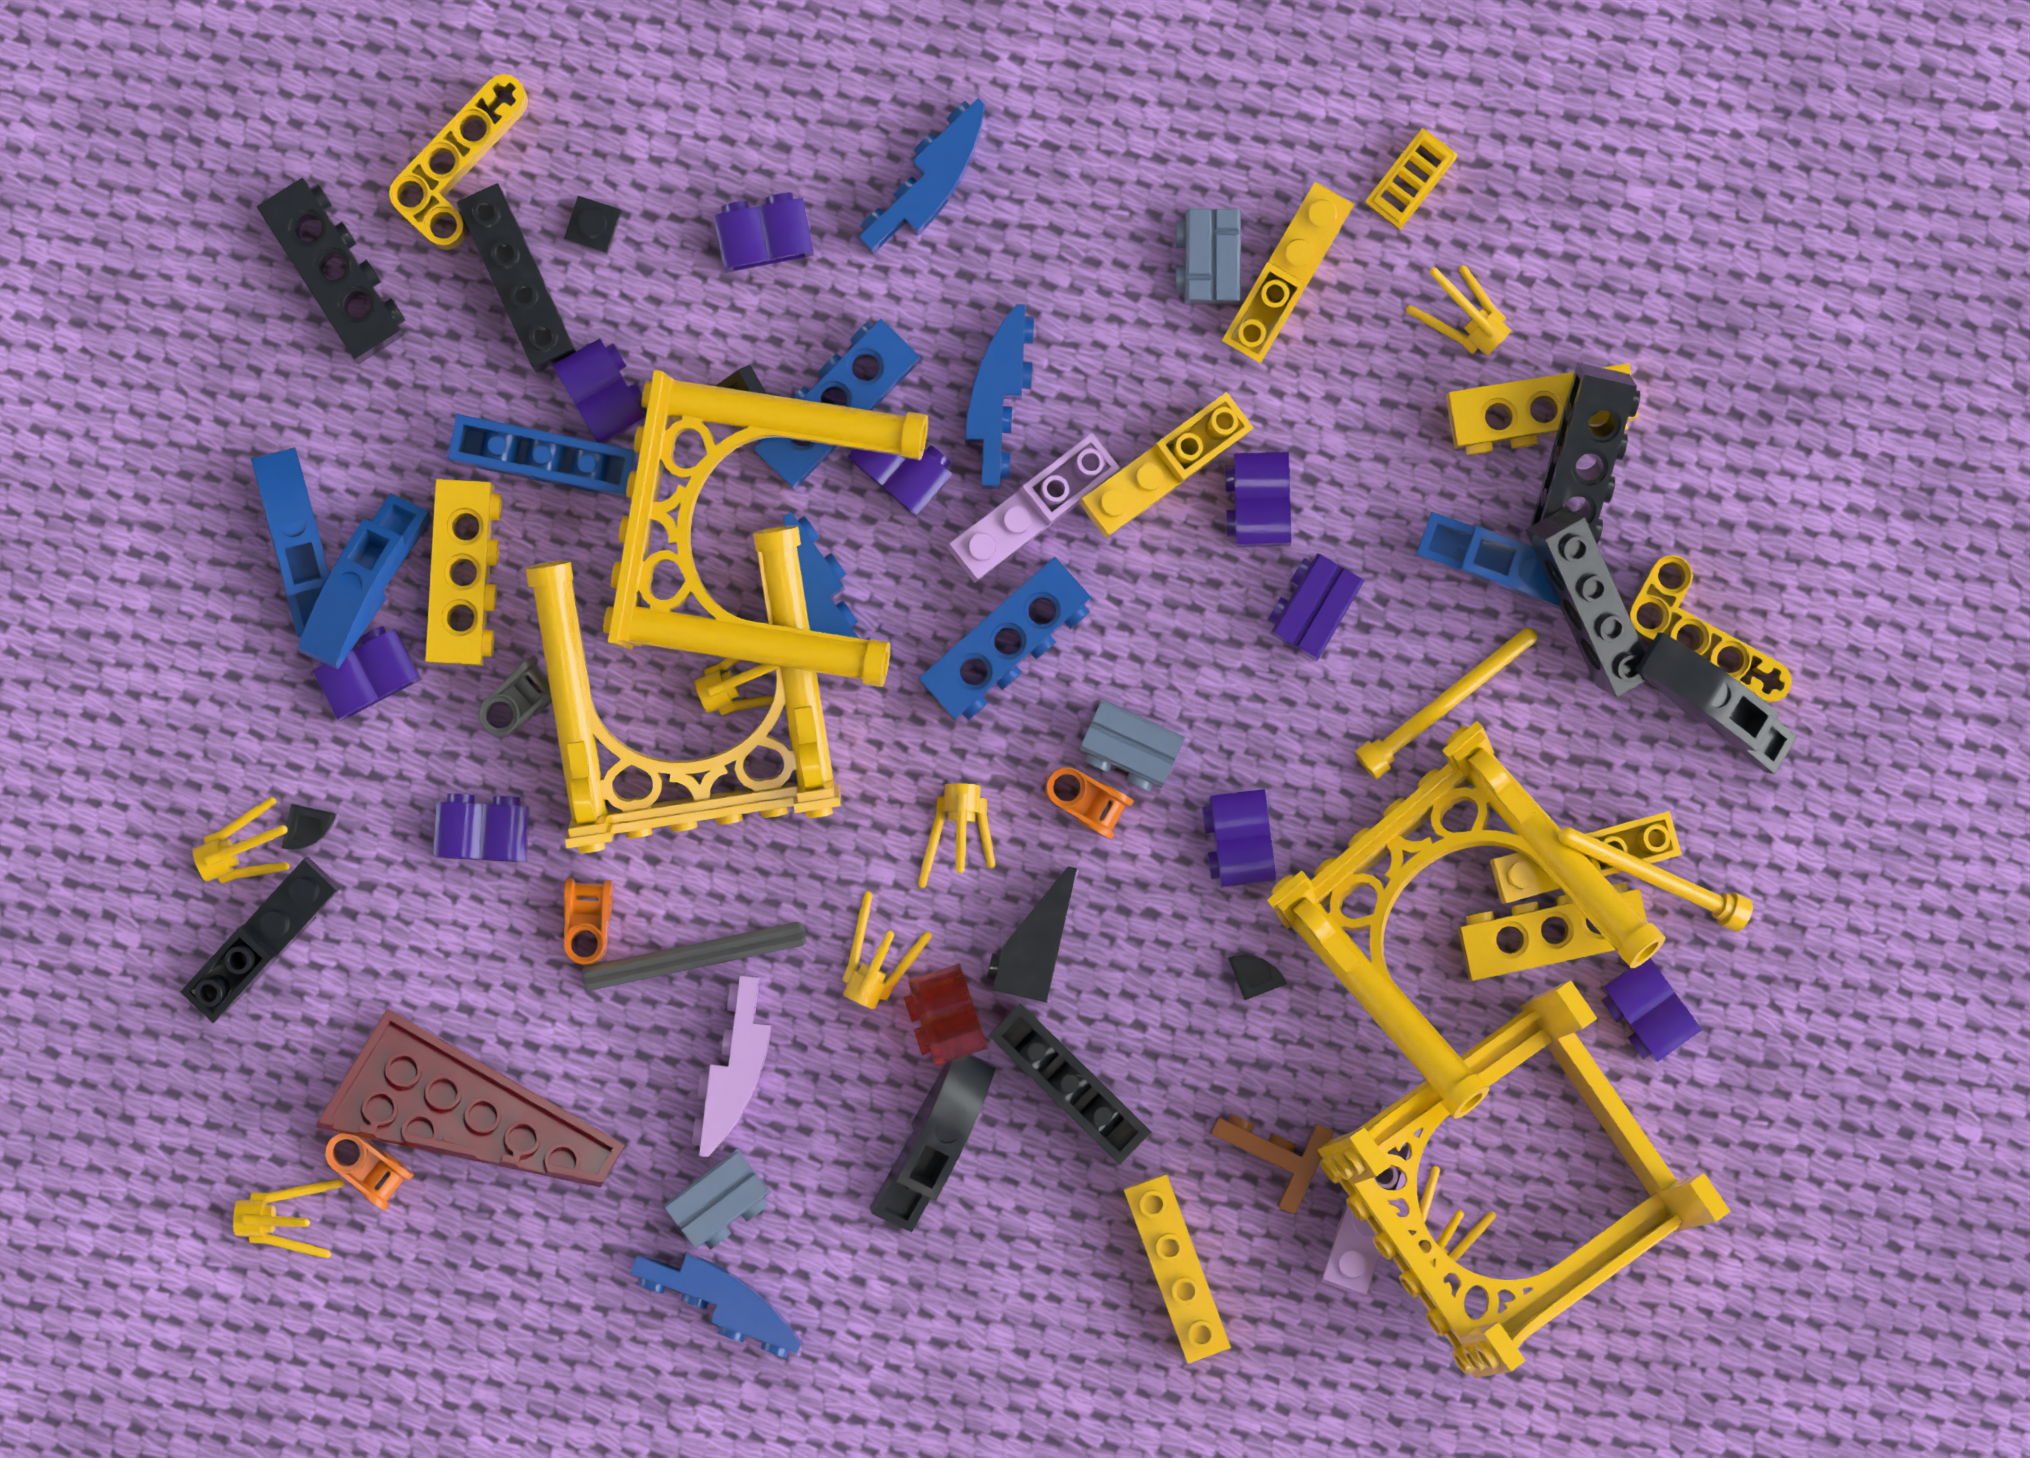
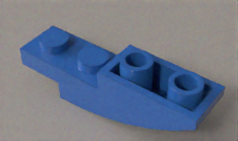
(942, 166)
(999, 378)
(292, 531)
(1486, 557)
(359, 579)
(821, 583)
(739, 1306)

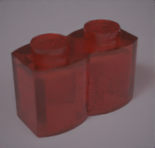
(946, 1015)

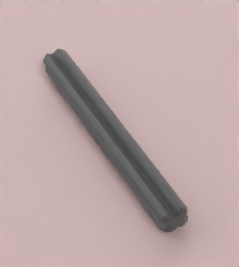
(693, 956)

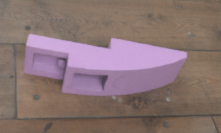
(1033, 508)
(732, 1086)
(1353, 1250)

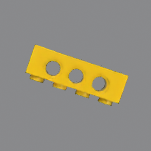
(1469, 407)
(452, 502)
(1486, 960)
(1176, 1268)

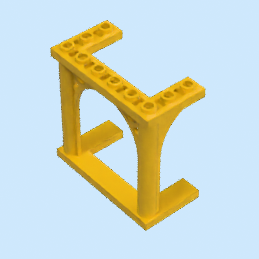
(1492, 1341)

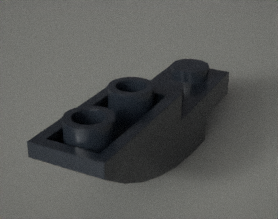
(1718, 700)
(260, 940)
(936, 1141)

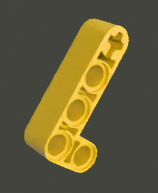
(466, 155)
(1710, 638)

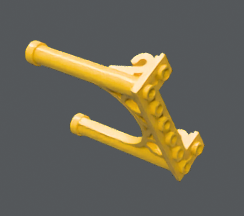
(763, 418)
(579, 723)
(1470, 761)

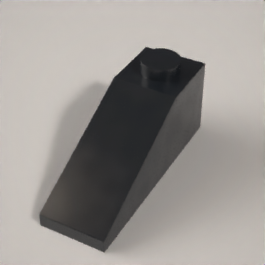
(1031, 952)

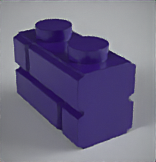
(1315, 606)

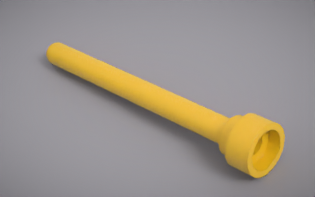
(1379, 754)
(1729, 909)

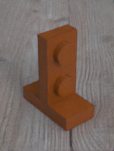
(1278, 1152)

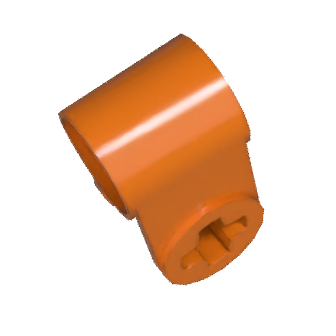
(1090, 801)
(587, 916)
(369, 1169)

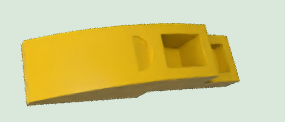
(1288, 272)
(1166, 465)
(1645, 838)

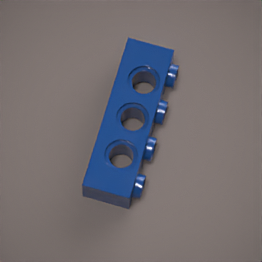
(895, 362)
(541, 456)
(1051, 584)

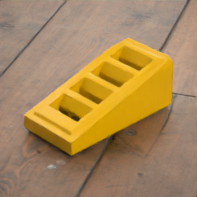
(1434, 147)

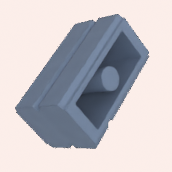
(1211, 256)
(1131, 745)
(717, 1200)

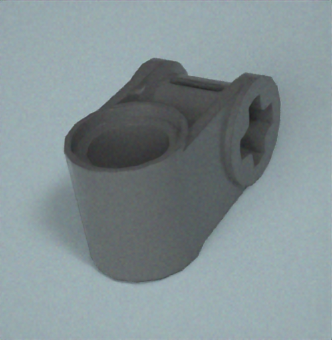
(519, 696)

